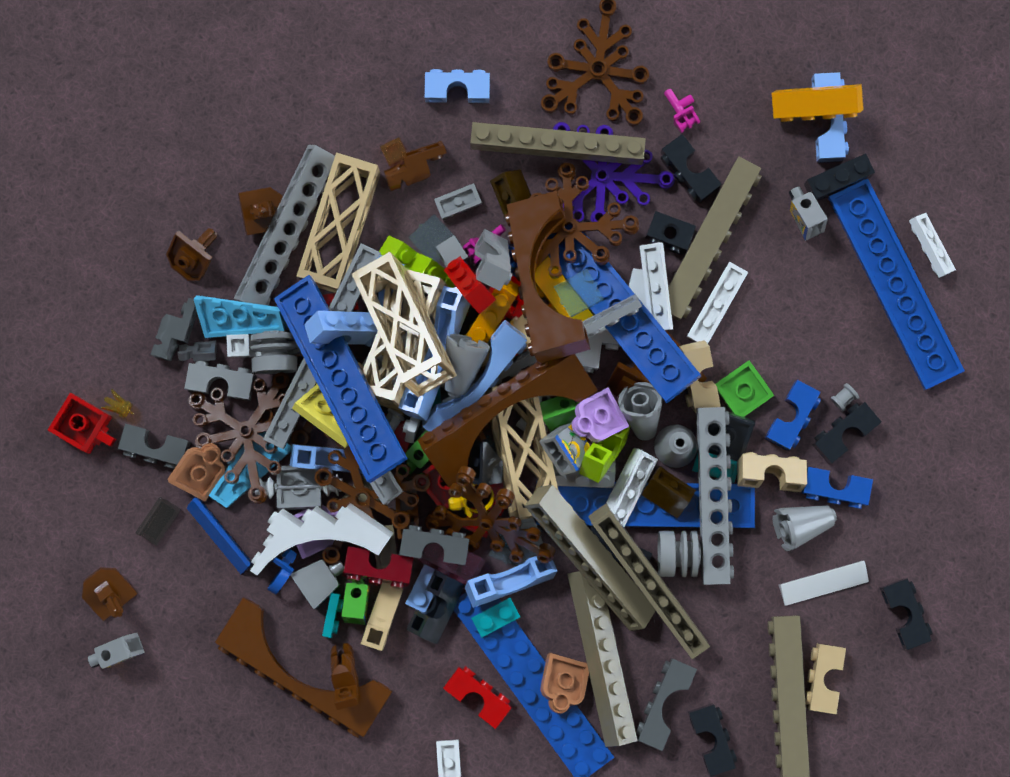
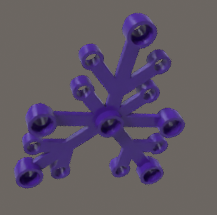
(627, 177)

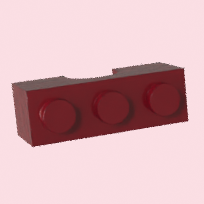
(396, 573)

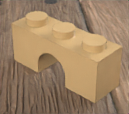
(700, 393)
(789, 471)
(825, 659)

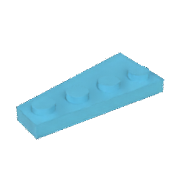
(231, 317)
(226, 493)

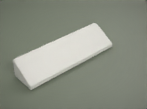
(631, 484)
(824, 583)

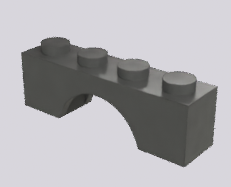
(676, 677)

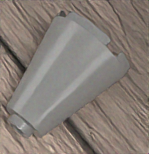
(466, 360)
(641, 409)
(669, 452)
(802, 524)

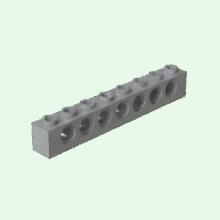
(275, 233)
(725, 572)

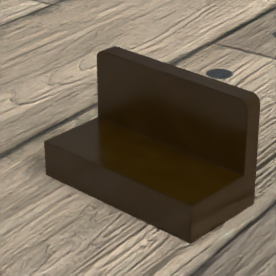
(510, 188)
(668, 492)

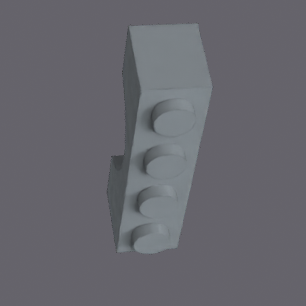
(495, 262)

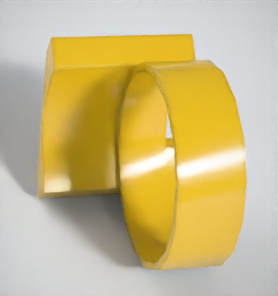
(458, 503)

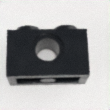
(683, 232)

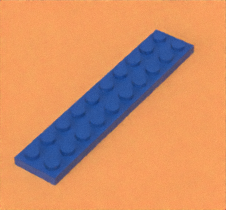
(896, 284)
(636, 334)
(342, 384)
(647, 514)
(523, 672)

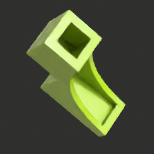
(413, 260)

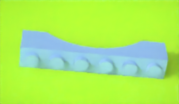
(449, 320)
(505, 344)

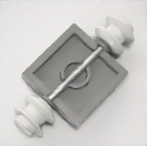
(297, 488)

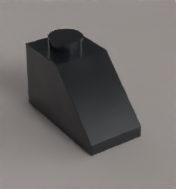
(485, 463)

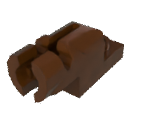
(415, 165)
(344, 677)

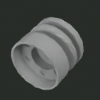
(274, 353)
(678, 553)

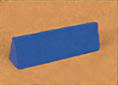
(219, 535)

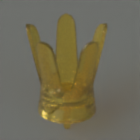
(119, 406)

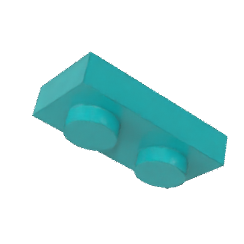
(495, 617)
(331, 625)

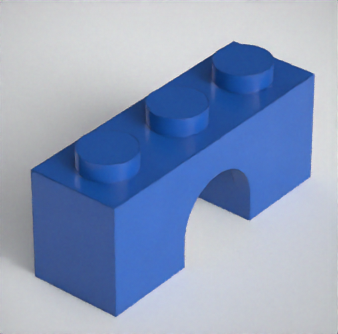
(786, 433)
(856, 491)

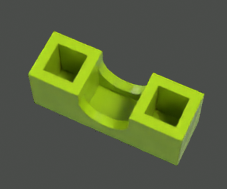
(602, 455)

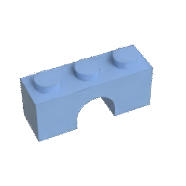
(439, 83)
(328, 325)

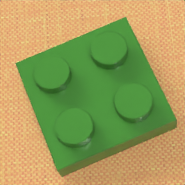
(744, 390)

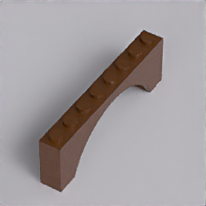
(550, 332)
(451, 442)
(246, 639)

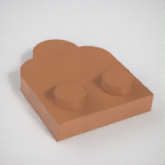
(198, 471)
(563, 682)

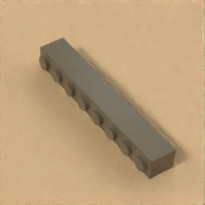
(557, 143)
(711, 235)
(590, 557)
(648, 581)
(602, 663)
(789, 696)

